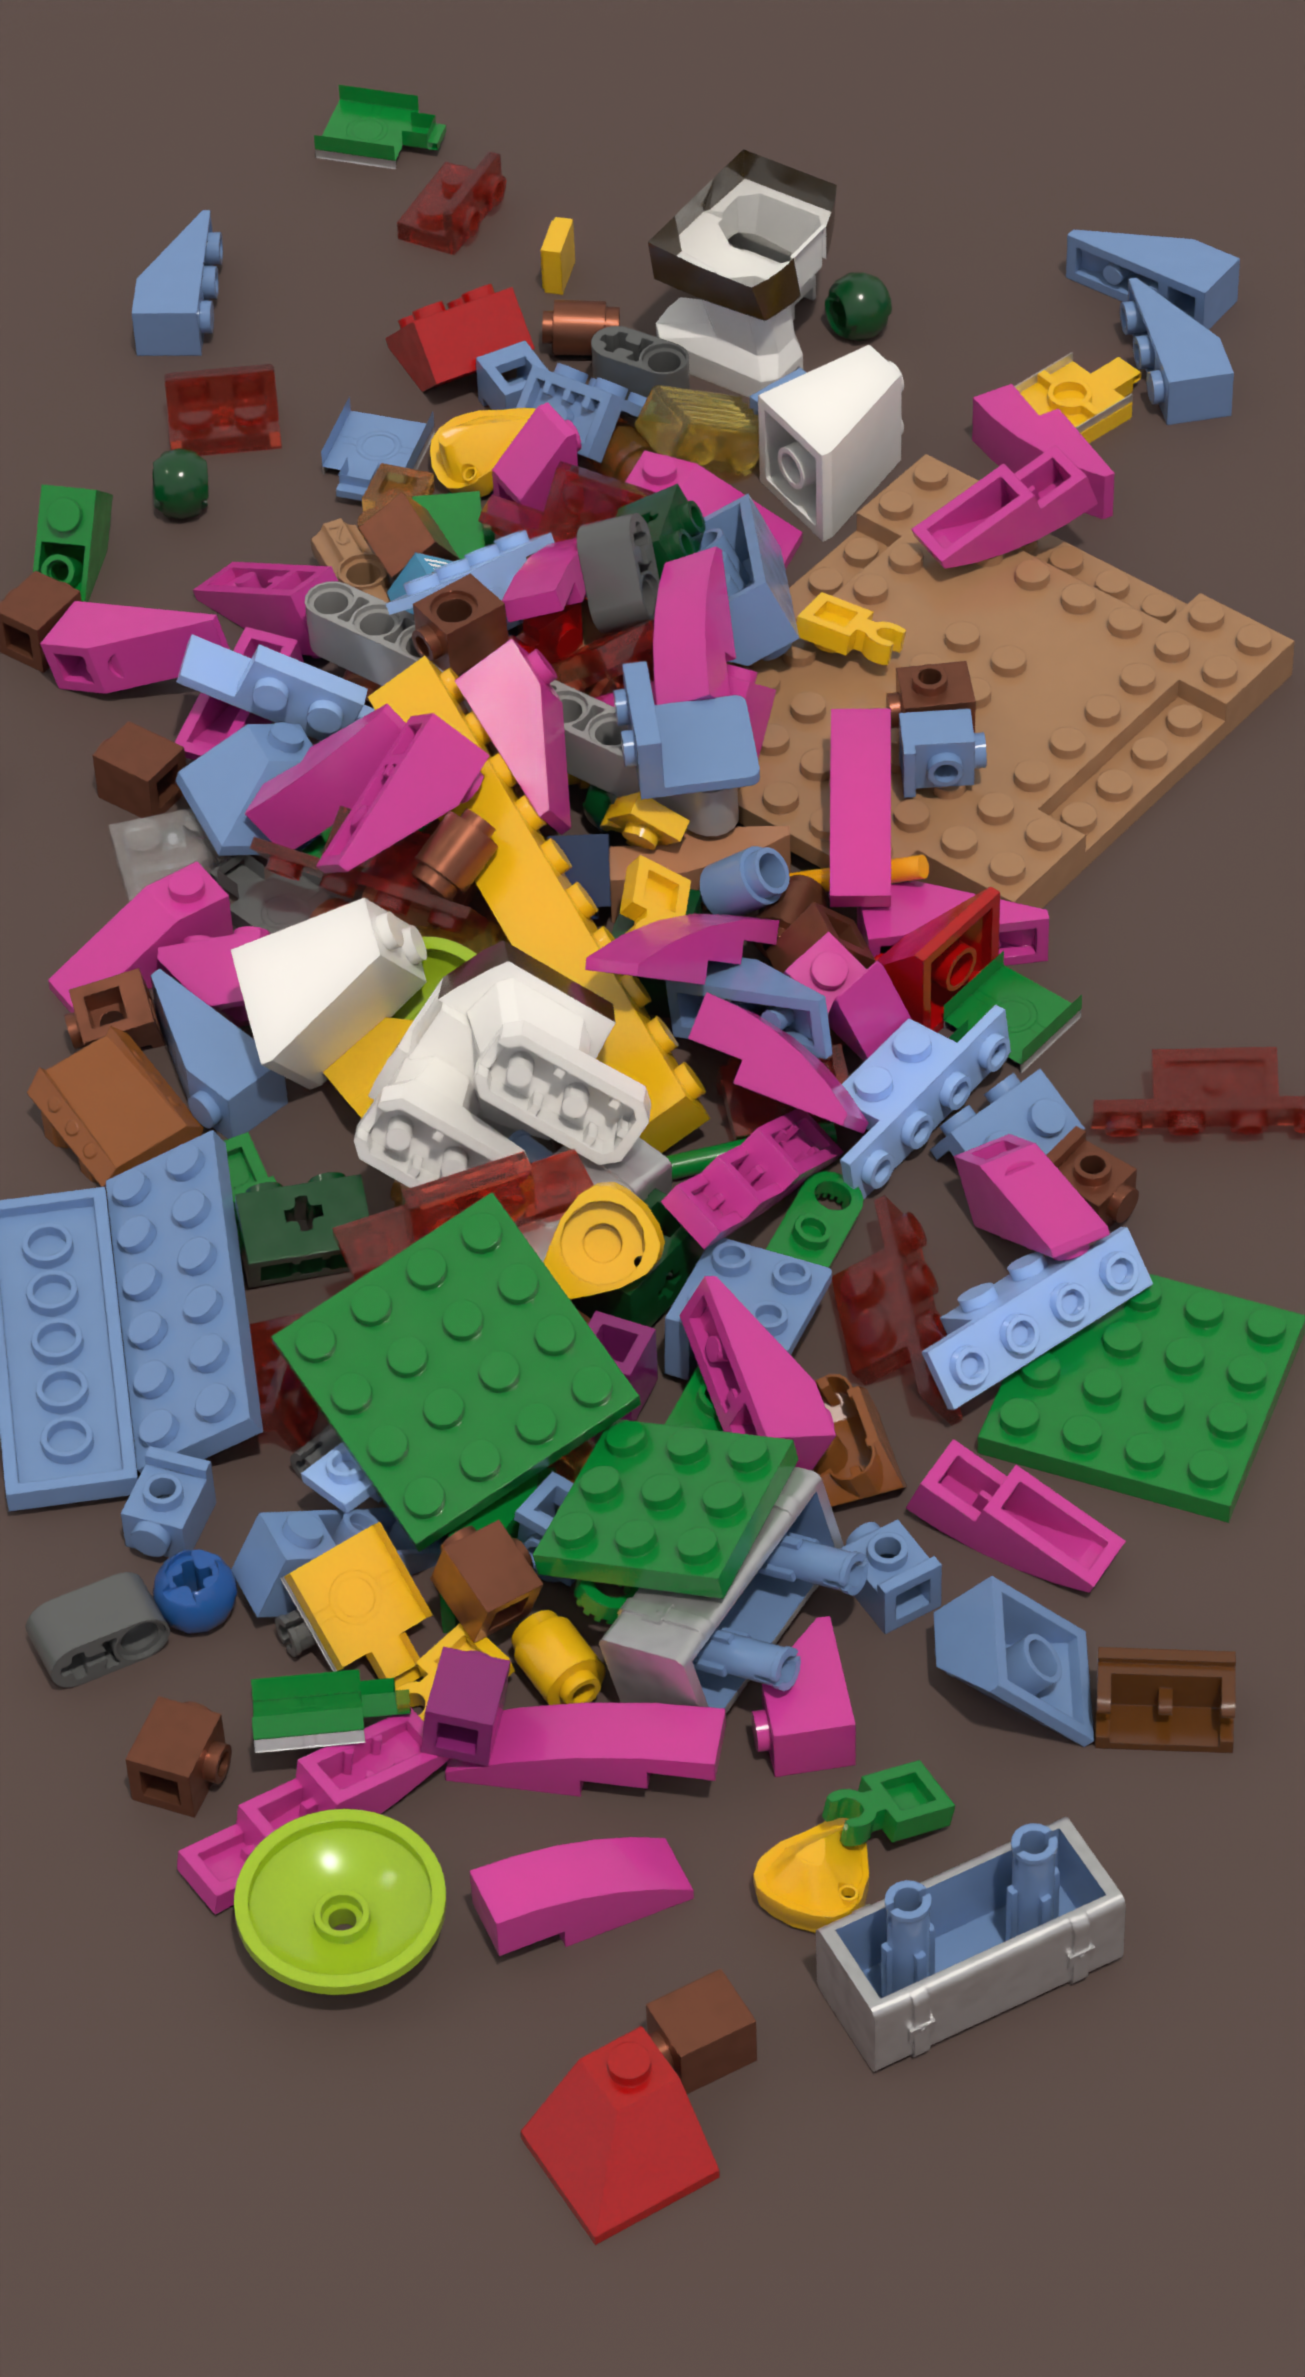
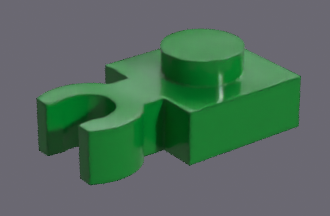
(897, 1800)

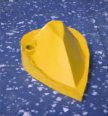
(473, 446)
(601, 1239)
(810, 1875)

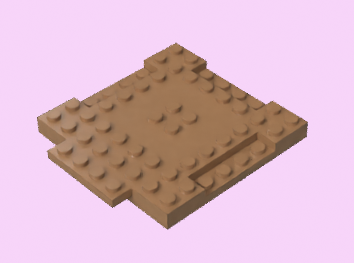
(1078, 679)

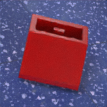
(444, 344)

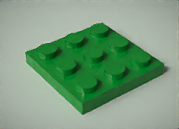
(666, 1508)

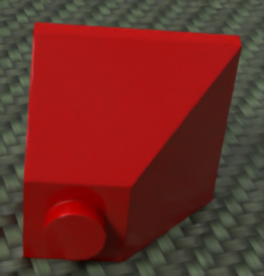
(944, 956)
(620, 2137)

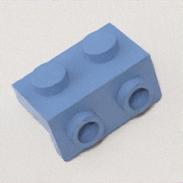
(1017, 1108)

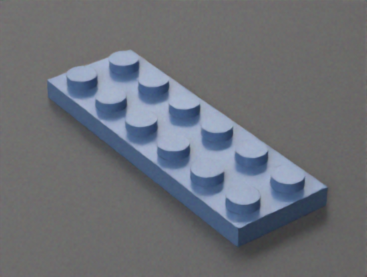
(183, 1302)
(62, 1354)

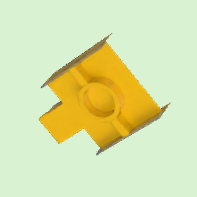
(1089, 401)
(360, 1604)

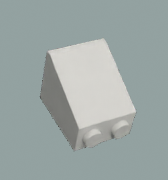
(831, 437)
(326, 985)

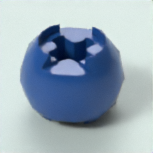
(195, 1591)

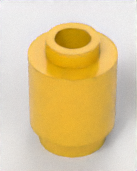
(557, 1659)

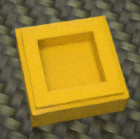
(557, 255)

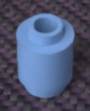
(744, 881)

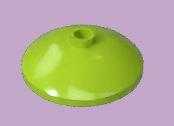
(333, 1873)

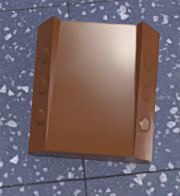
(111, 1107)
(860, 1456)

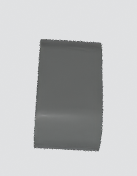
(638, 360)
(618, 571)
(97, 1629)

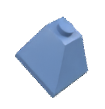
(231, 774)
(1018, 1656)

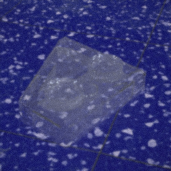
(160, 846)

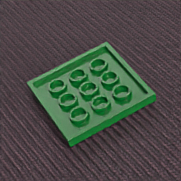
(456, 1371)
(1152, 1398)

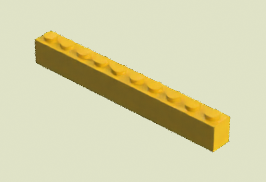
(549, 915)

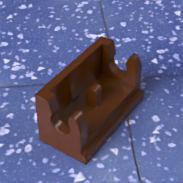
(1165, 1699)

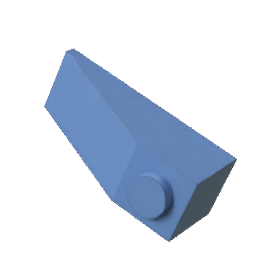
(1181, 270)
(761, 991)
(215, 1062)

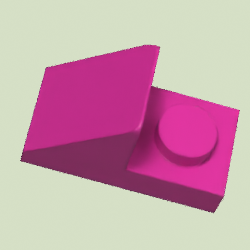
(859, 1000)

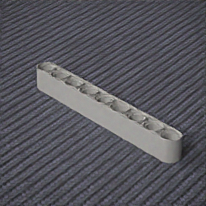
(363, 638)

